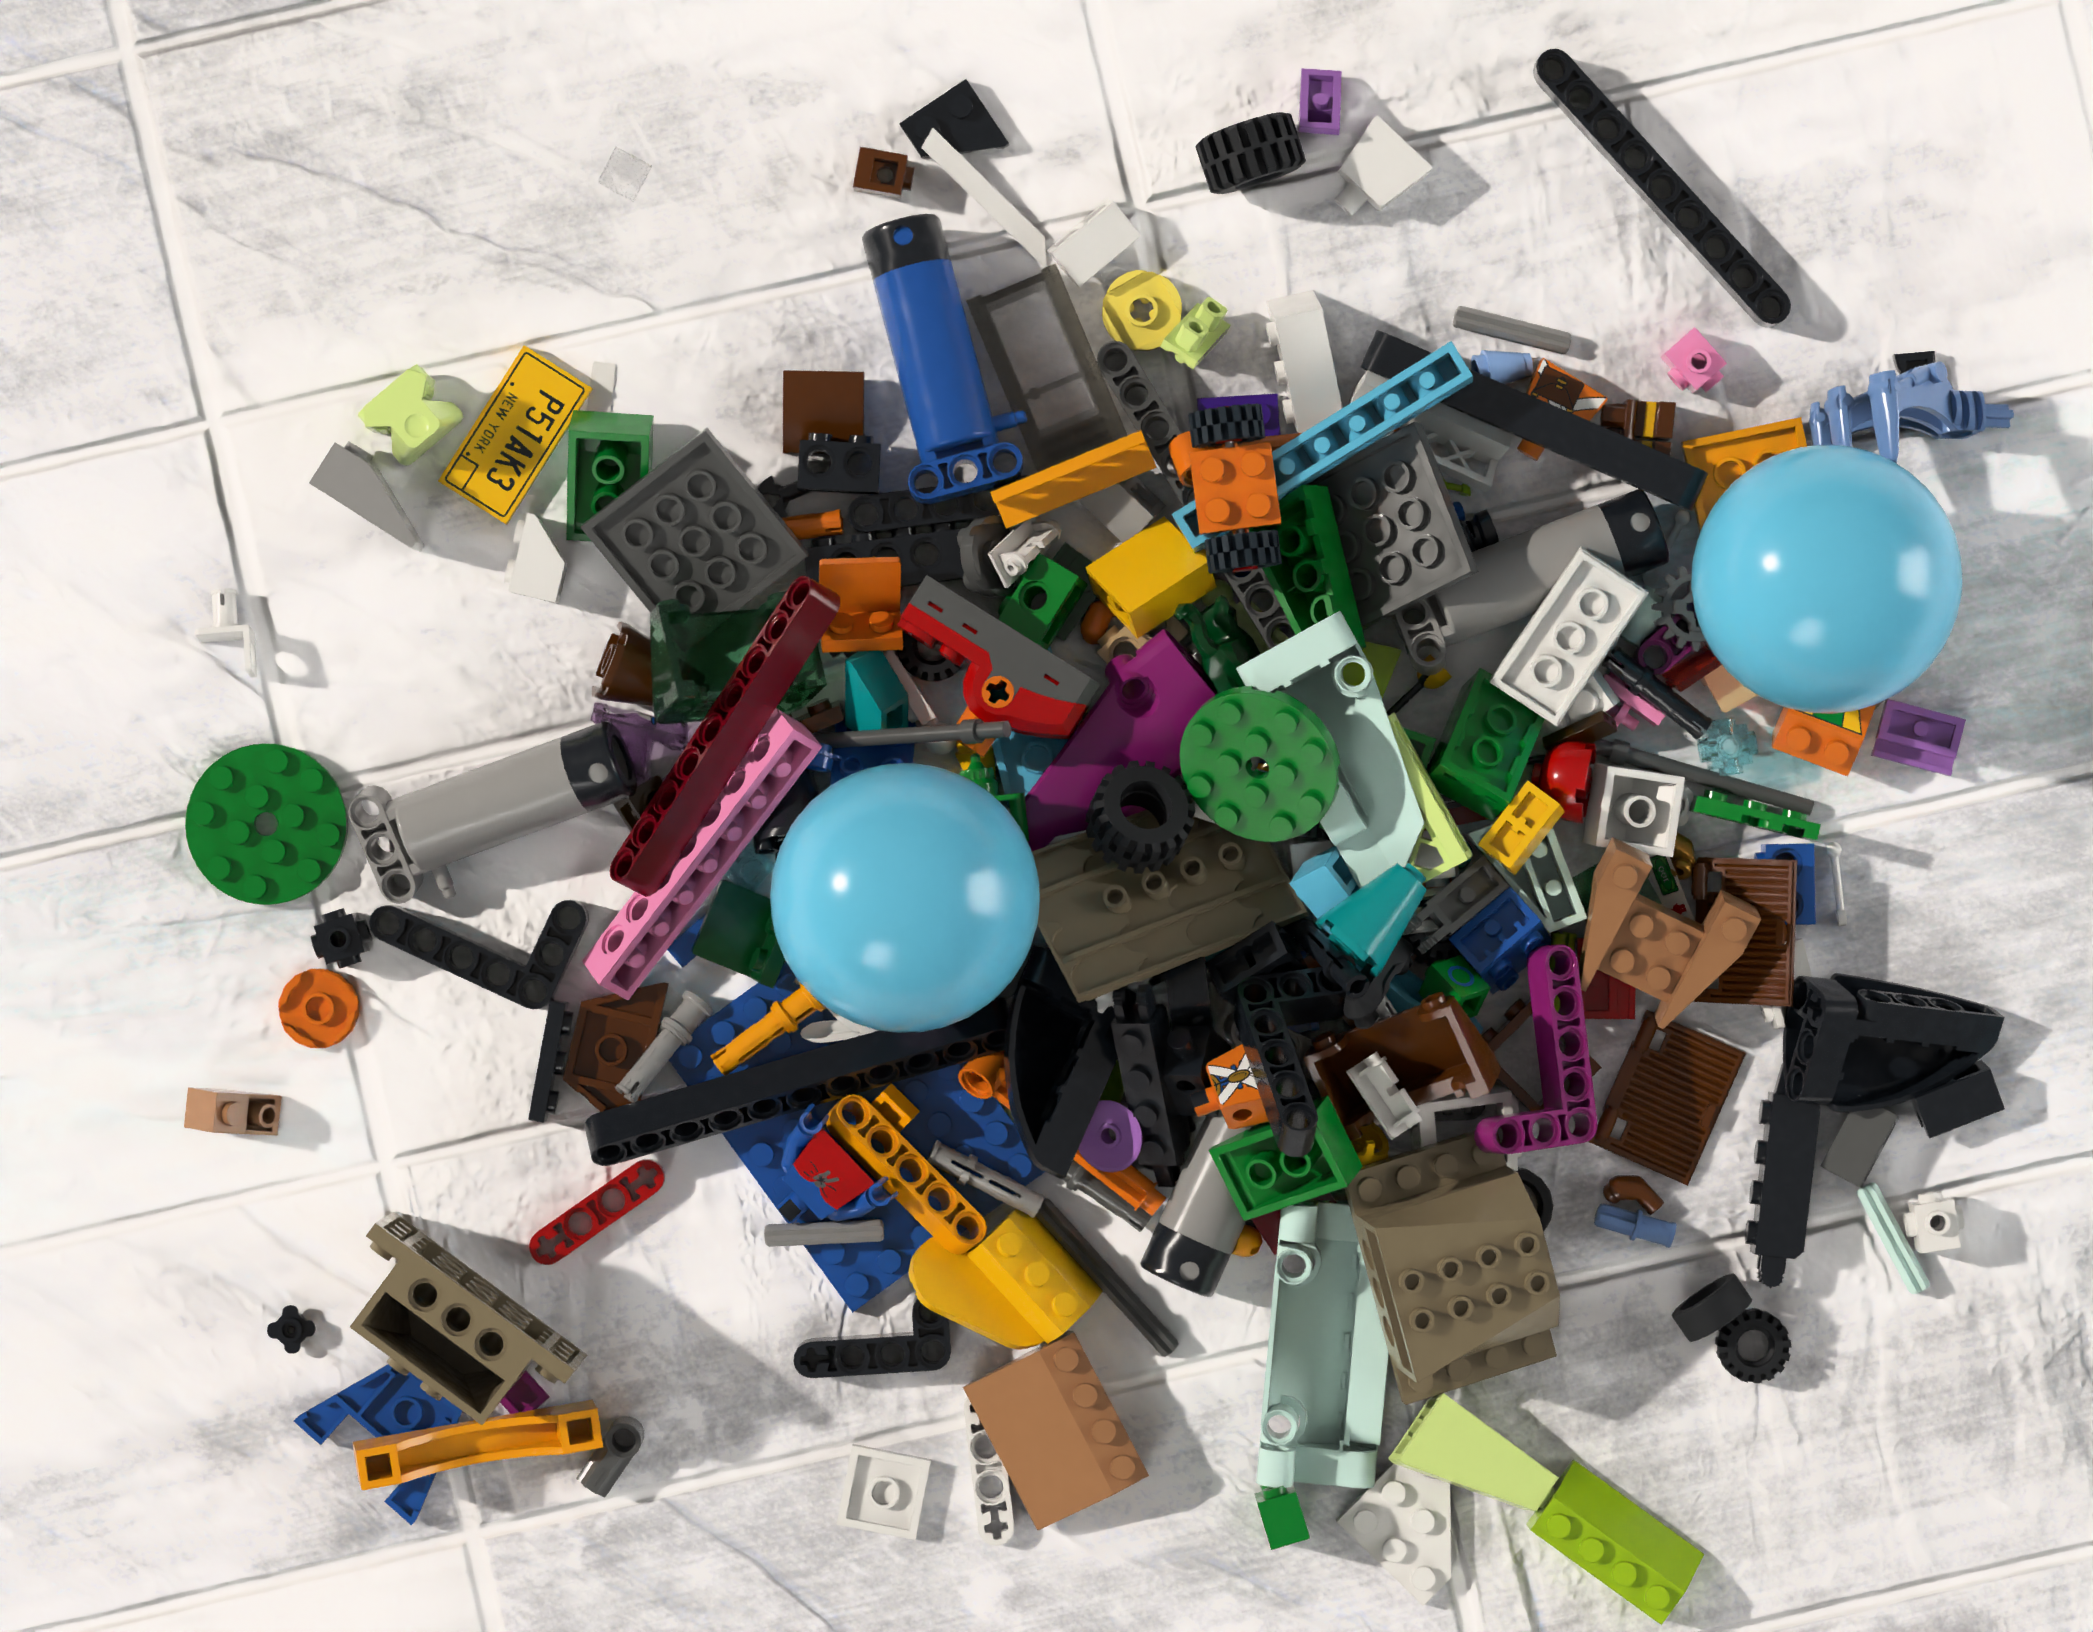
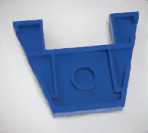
(385, 1406)

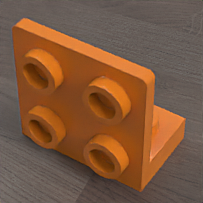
(868, 604)

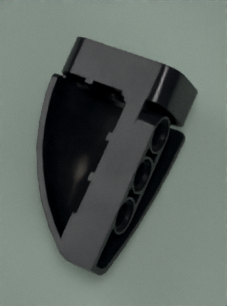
(1878, 1041)
(1055, 1062)

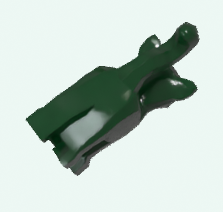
(1231, 643)

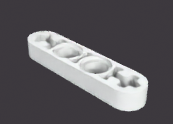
(981, 1468)

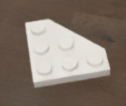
(1405, 1528)

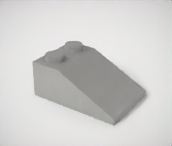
(361, 487)

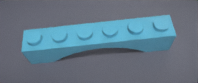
(1325, 883)

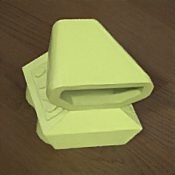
(410, 415)

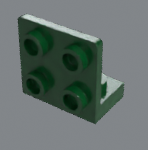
(740, 934)

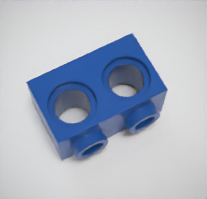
(1805, 876)

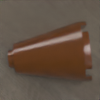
(625, 668)

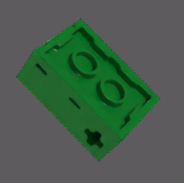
(1484, 747)

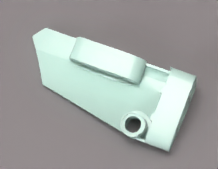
(1375, 808)

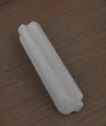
(1512, 329)
(824, 1232)

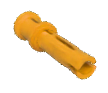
(782, 1018)

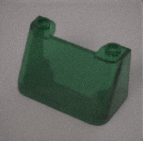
(701, 651)

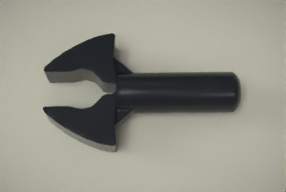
(786, 492)

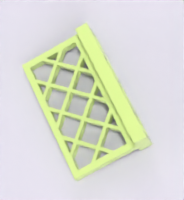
(1436, 816)

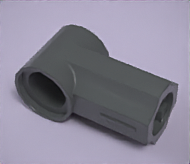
(610, 1461)

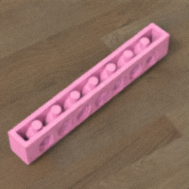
(652, 923)

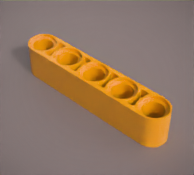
(926, 1178)

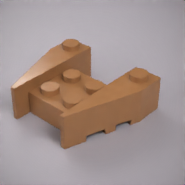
(1653, 944)

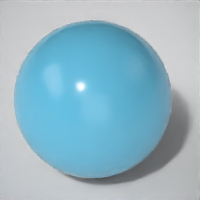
(1826, 579)
(905, 897)

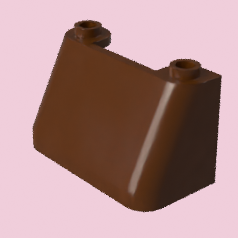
(1428, 1048)

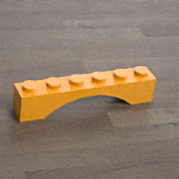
(522, 1434)

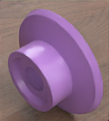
(1100, 1148)

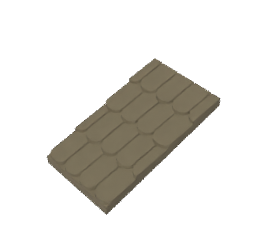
(1132, 926)

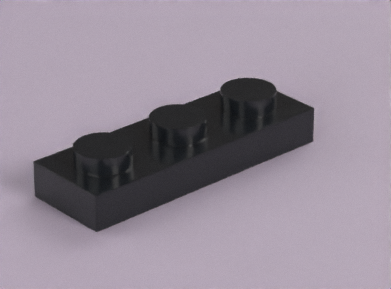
(551, 1061)

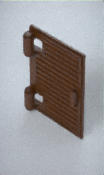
(1767, 965)
(1667, 1098)

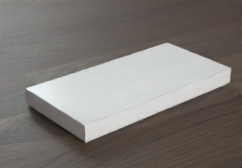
(1569, 636)

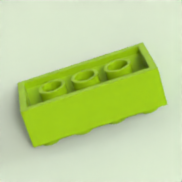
(1617, 1542)

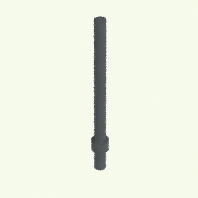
(968, 731)
(1621, 752)

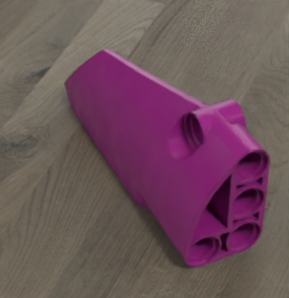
(1133, 720)

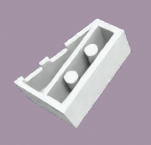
(1304, 359)

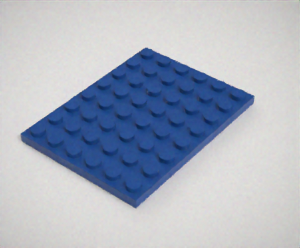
(945, 1115)

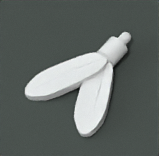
(833, 1030)

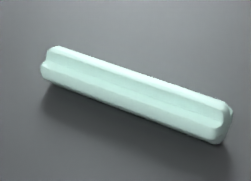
(1893, 1238)

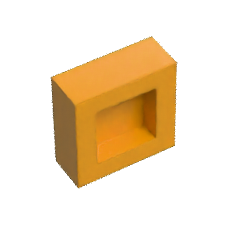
(895, 1107)

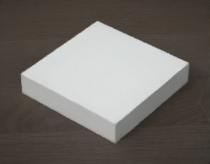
(884, 1492)

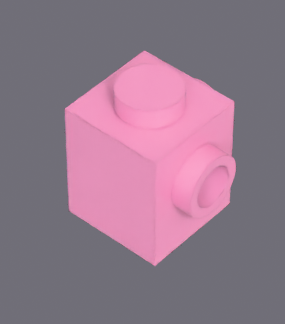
(1694, 363)

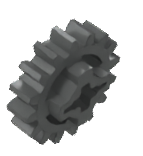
(1678, 607)

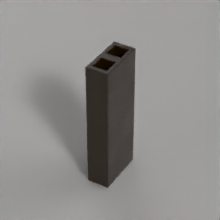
(1586, 730)

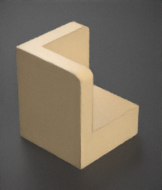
(1726, 689)

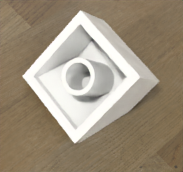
(1634, 808)

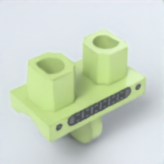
(1197, 332)

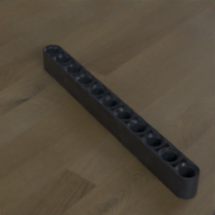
(789, 1085)

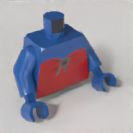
(826, 1176)

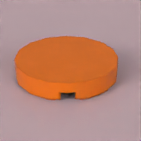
(318, 1008)

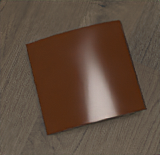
(821, 404)

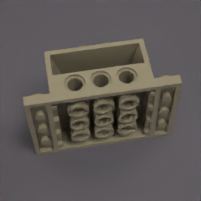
(1454, 1265)
(454, 1325)

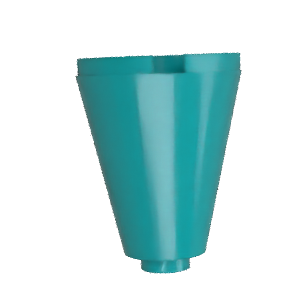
(1376, 916)

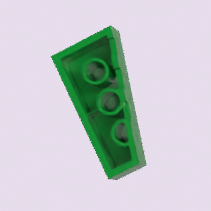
(1313, 569)

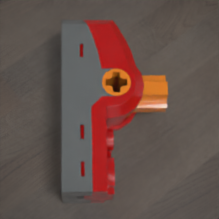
(1042, 690)

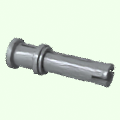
(674, 1032)

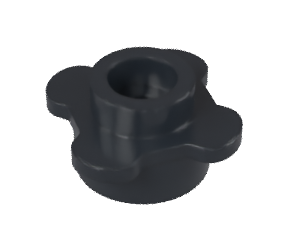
(291, 1317)

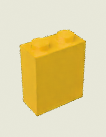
(1150, 577)

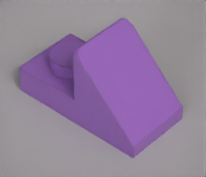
(1319, 101)

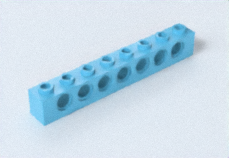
(1354, 428)

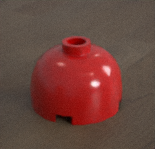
(1567, 777)

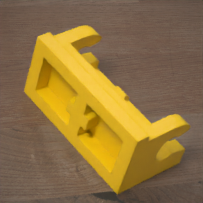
(1521, 827)

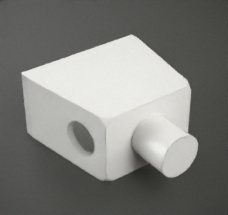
(1379, 168)

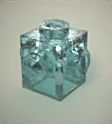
(1711, 746)

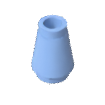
(1503, 366)

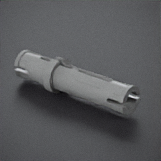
(941, 1157)

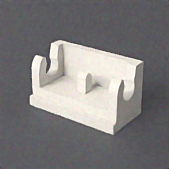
(1094, 242)

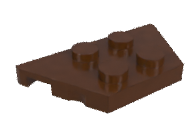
(610, 1040)

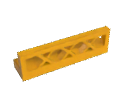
(1073, 479)

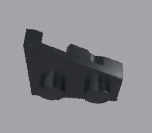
(958, 119)

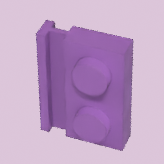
(1918, 737)

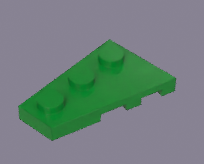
(1755, 815)

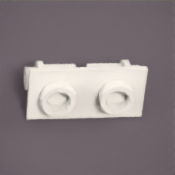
(1021, 546)
(1378, 1088)

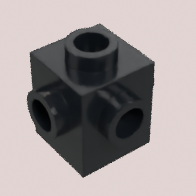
(356, 933)

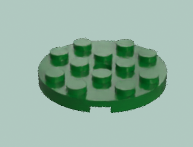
(1282, 732)
(224, 829)

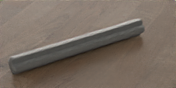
(1106, 1278)

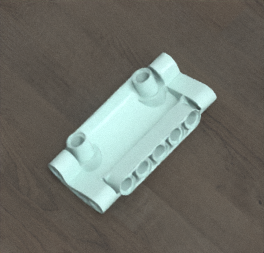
(1322, 1356)

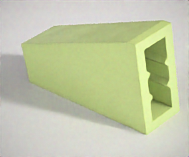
(1466, 1452)

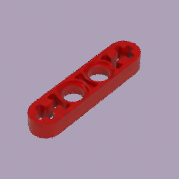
(595, 1209)

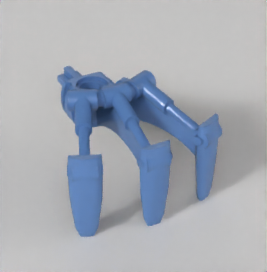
(1913, 400)

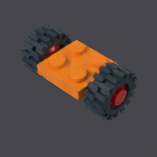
(1234, 488)

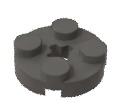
(974, 545)

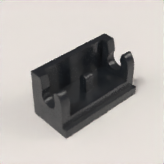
(1959, 1101)

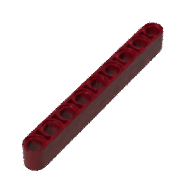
(724, 736)

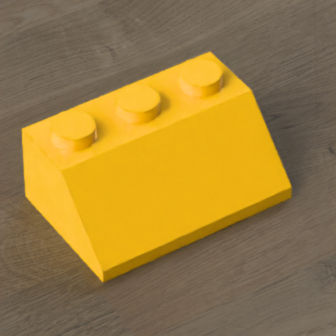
(1035, 1274)

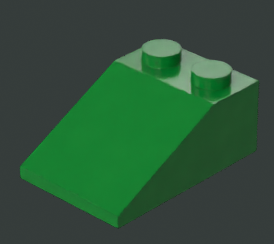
(604, 460)
(1268, 1180)

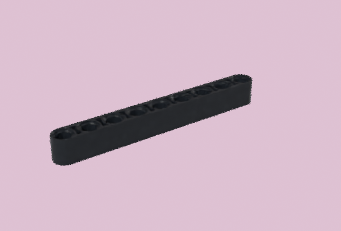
(1654, 168)
(1552, 428)

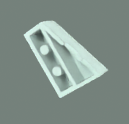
(1541, 882)

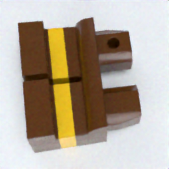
(1642, 421)

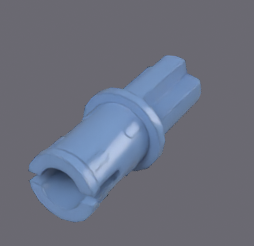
(1635, 1225)

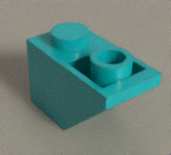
(873, 693)

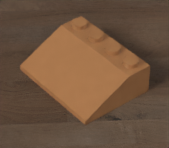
(1055, 1430)

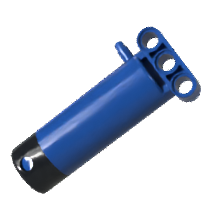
(936, 359)

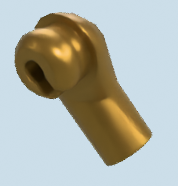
(1683, 857)

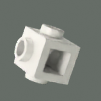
(1945, 1232)

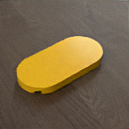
(964, 1295)

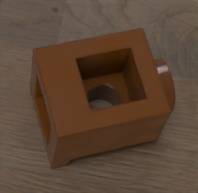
(871, 162)

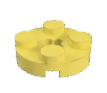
(1146, 288)

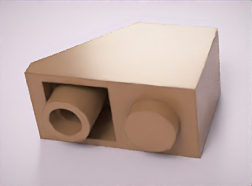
(232, 1111)

